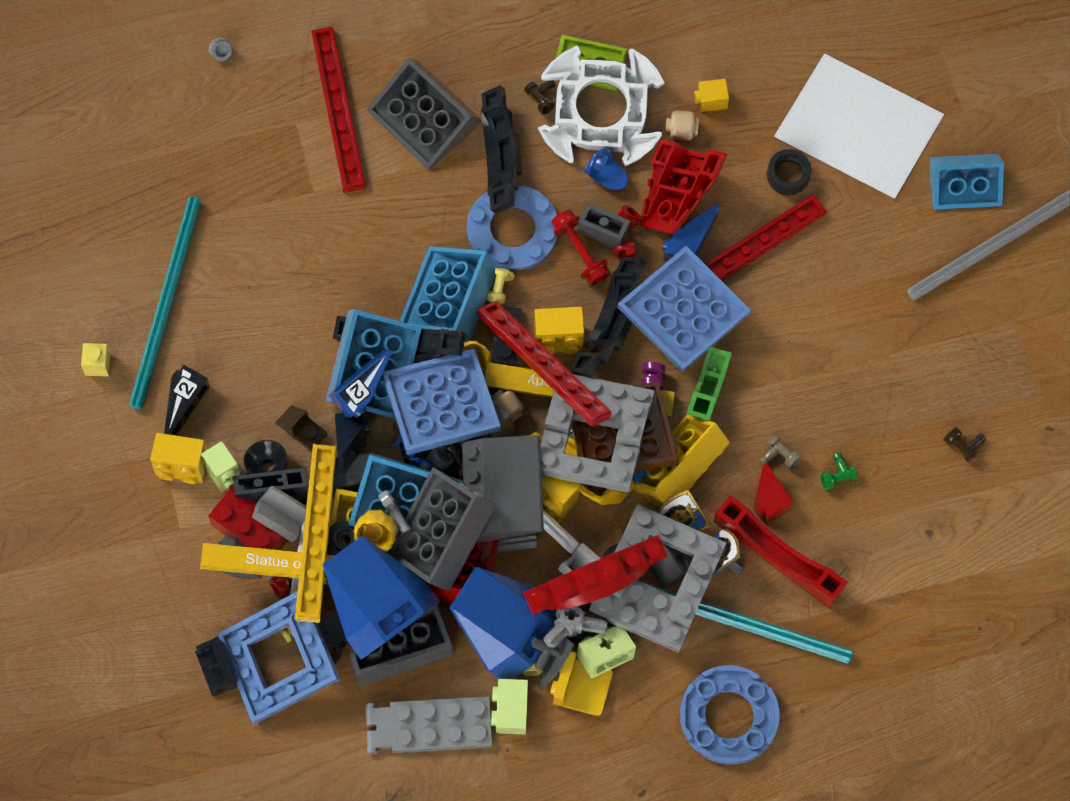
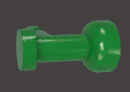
(828, 480)

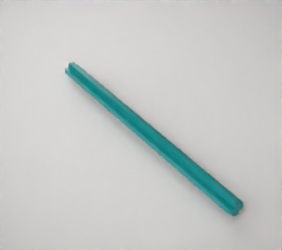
(165, 303)
(771, 631)

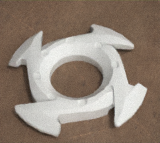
(571, 128)

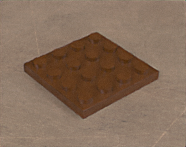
(657, 441)

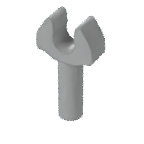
(391, 505)

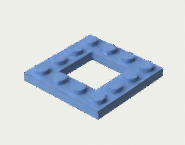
(237, 643)

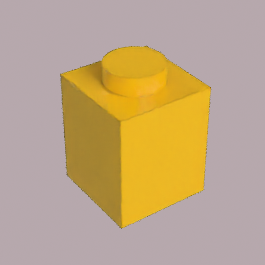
(712, 95)

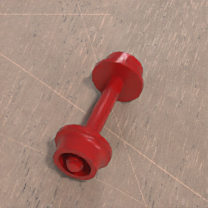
(565, 223)

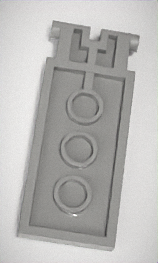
(430, 725)

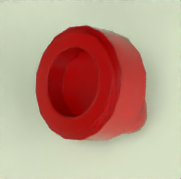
(630, 214)
(628, 248)
(280, 586)

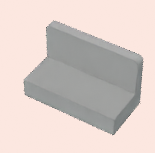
(280, 513)

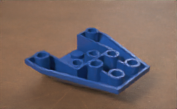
(374, 595)
(500, 622)

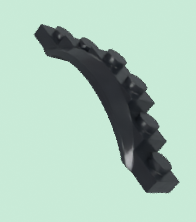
(501, 150)
(612, 322)
(431, 342)

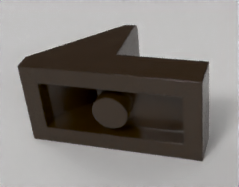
(301, 427)

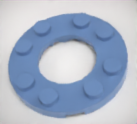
(523, 256)
(738, 681)

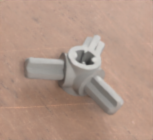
(570, 623)

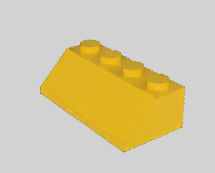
(697, 446)

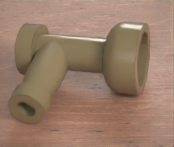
(776, 448)

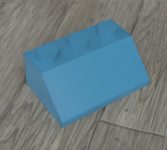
(966, 181)

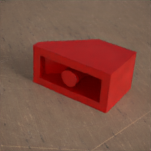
(771, 498)

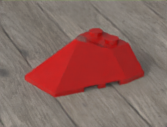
(678, 184)

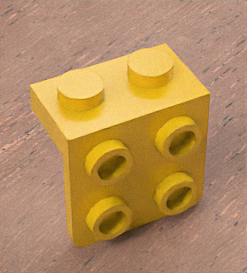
(578, 690)

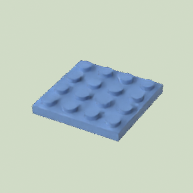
(684, 309)
(441, 402)

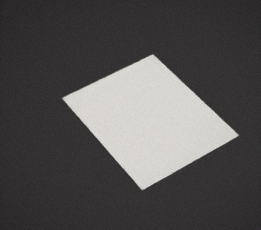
(859, 125)

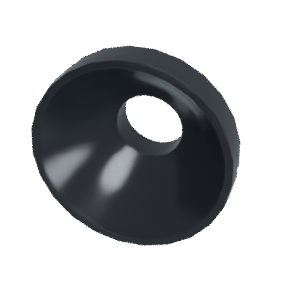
(262, 453)

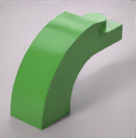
(709, 383)

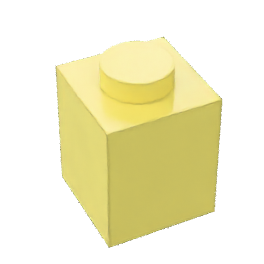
(95, 359)

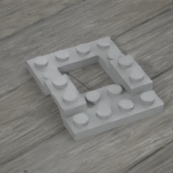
(629, 414)
(648, 609)

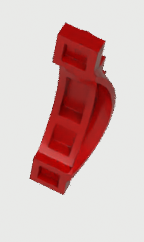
(596, 578)

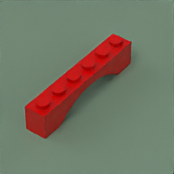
(806, 573)

